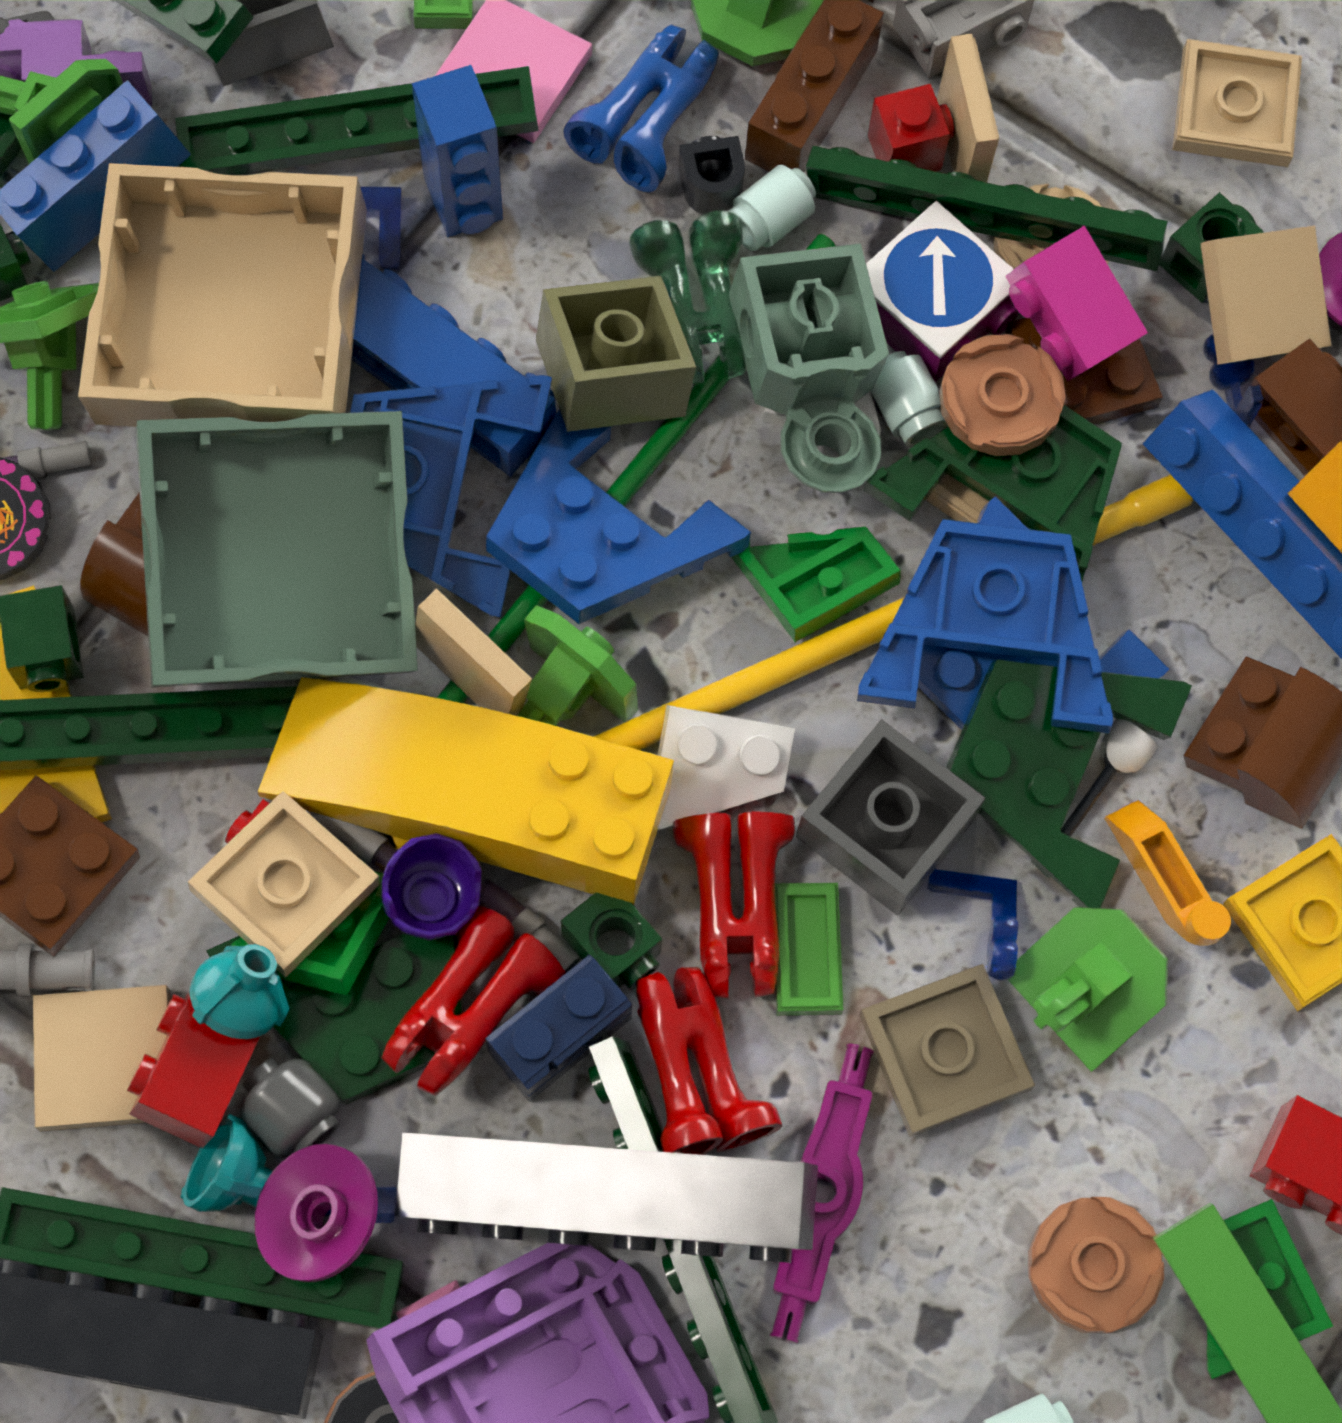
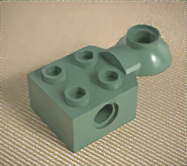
(811, 355)

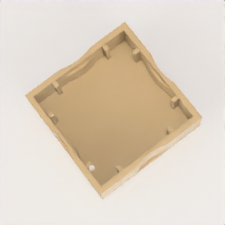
(223, 296)

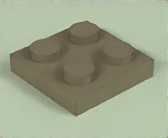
(946, 1050)

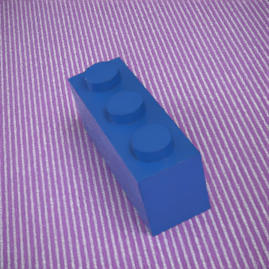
(459, 151)
(61, 194)

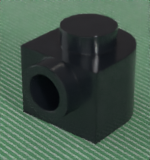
(711, 173)

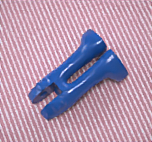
(640, 151)

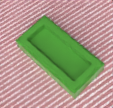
(808, 949)

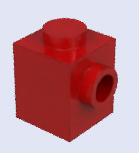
(911, 127)

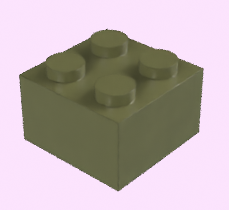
(614, 353)

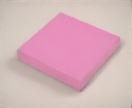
(510, 38)

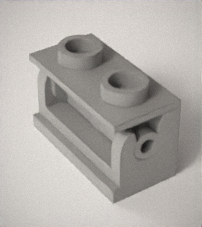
(929, 24)

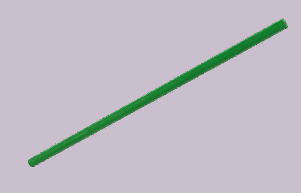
(622, 490)

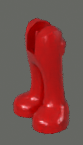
(722, 933)
(695, 1023)
(458, 1038)

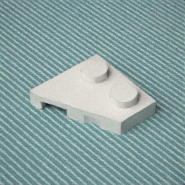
(721, 761)

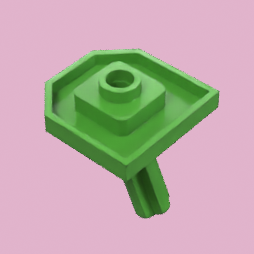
(754, 29)
(50, 106)
(42, 340)
(574, 669)
(1093, 981)

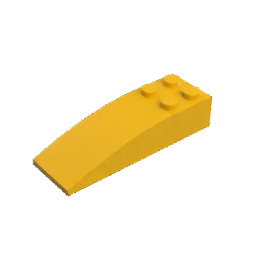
(494, 780)

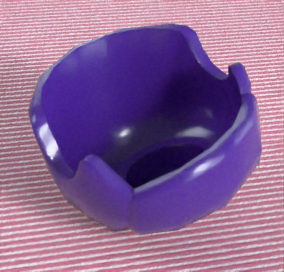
(431, 887)

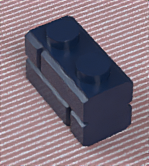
(559, 1027)

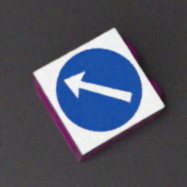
(939, 289)

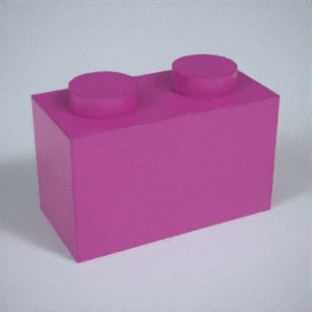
(1074, 303)

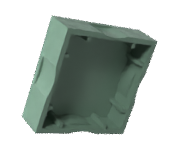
(275, 548)

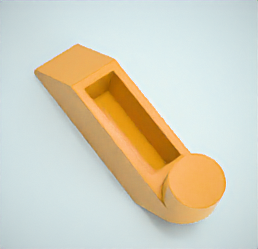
(1168, 875)

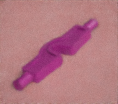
(834, 1150)

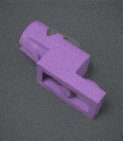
(50, 46)

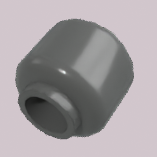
(289, 1106)

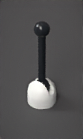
(1123, 751)

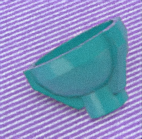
(239, 992)
(226, 1170)

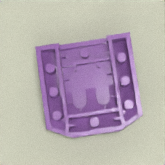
(540, 1343)

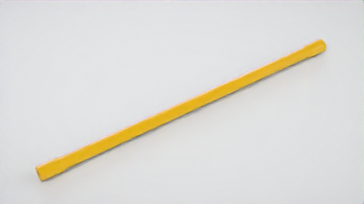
(1134, 510)

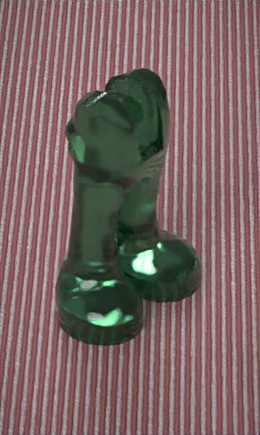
(713, 245)

